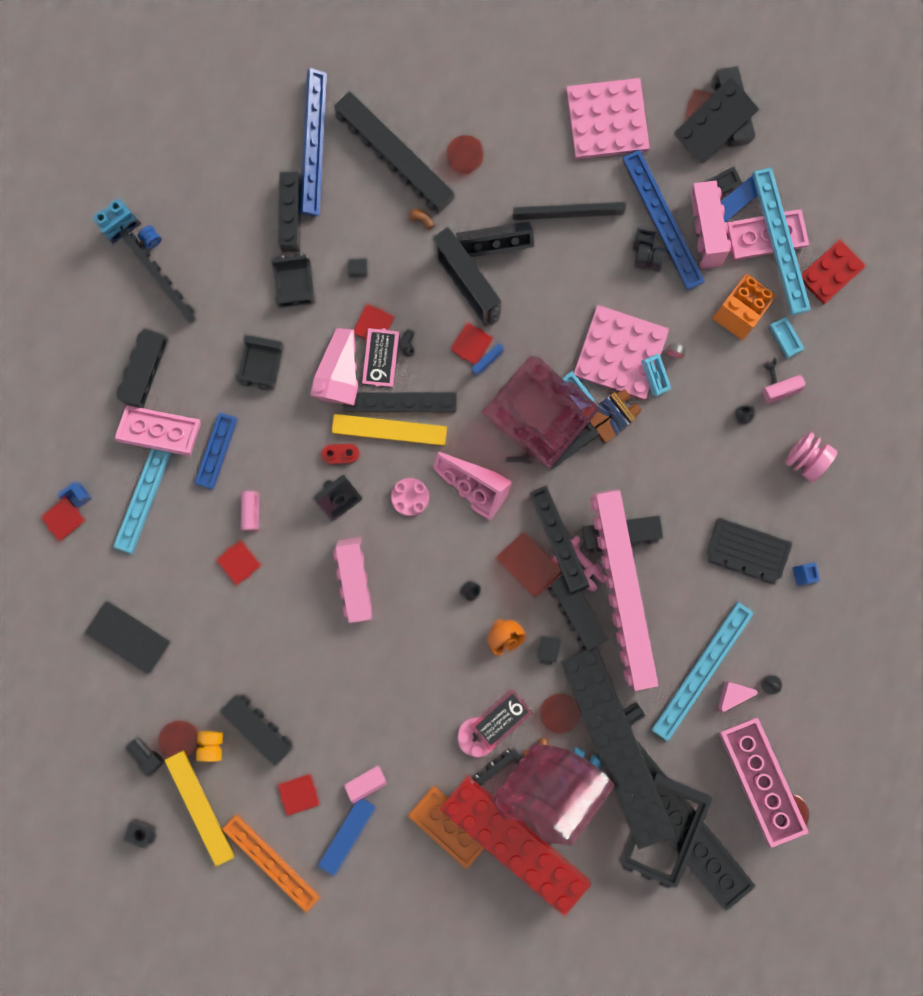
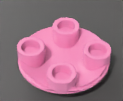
(410, 497)

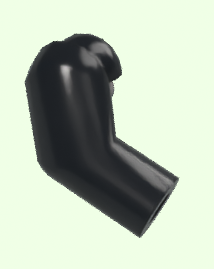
(405, 343)

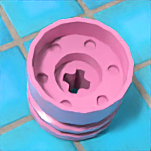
(811, 457)

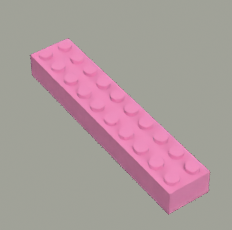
(624, 589)

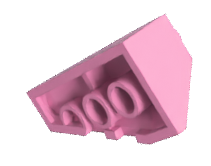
(336, 376)
(480, 486)

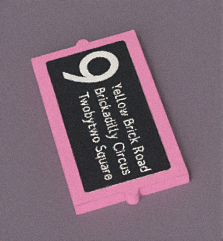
(380, 357)

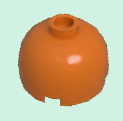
(505, 635)

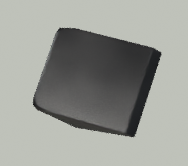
(644, 237)
(357, 268)

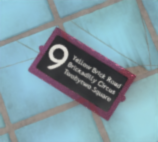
(501, 719)

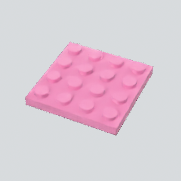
(607, 118)
(615, 351)

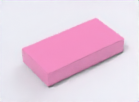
(365, 784)

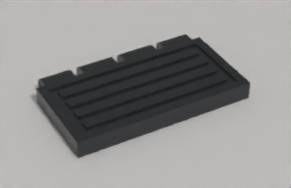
(748, 549)

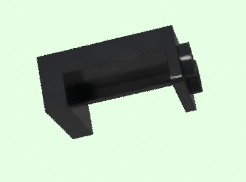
(293, 280)
(260, 362)

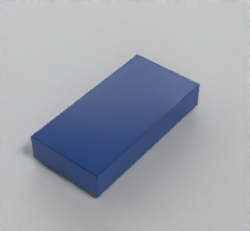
(487, 360)

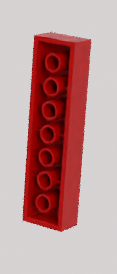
(516, 846)

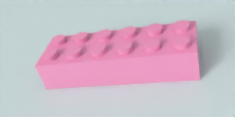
(763, 782)

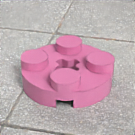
(467, 744)

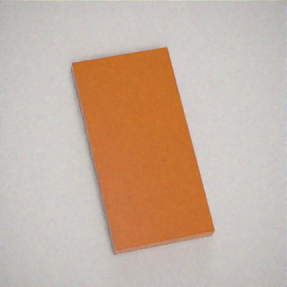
(443, 829)

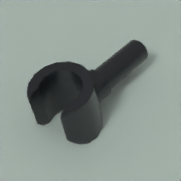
(771, 368)
(520, 459)

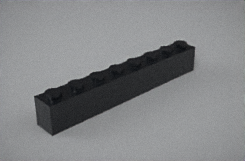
(393, 152)

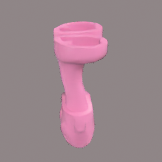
(590, 568)

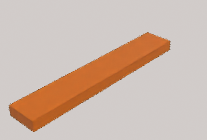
(271, 863)

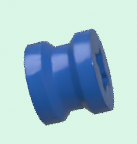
(149, 236)

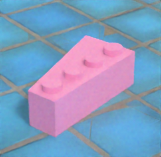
(710, 224)
(353, 580)

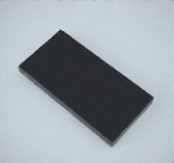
(128, 637)

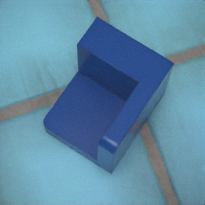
(76, 494)

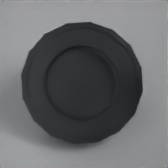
(744, 414)
(470, 590)
(771, 684)

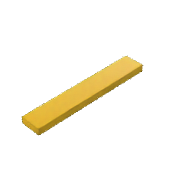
(389, 430)
(199, 808)

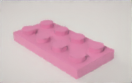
(751, 238)
(158, 430)

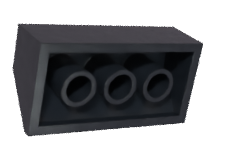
(716, 120)

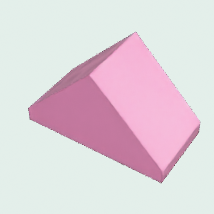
(733, 695)

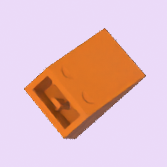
(744, 307)

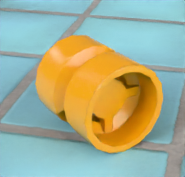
(209, 746)

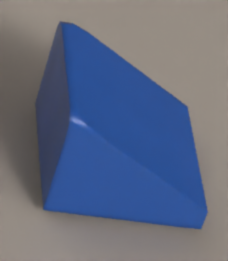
(806, 574)

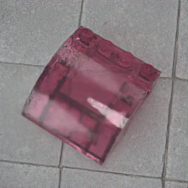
(540, 411)
(553, 793)

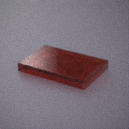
(529, 564)

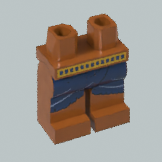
(618, 414)

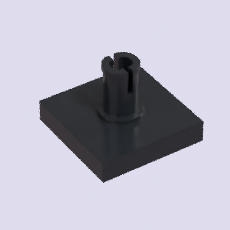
(337, 497)

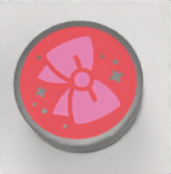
(675, 351)

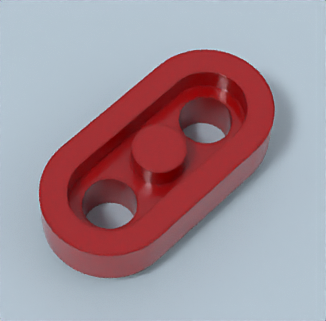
(340, 454)

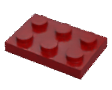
(832, 271)

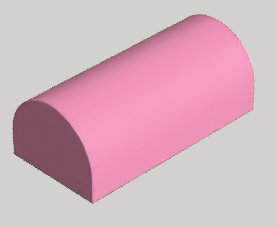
(783, 389)
(249, 511)

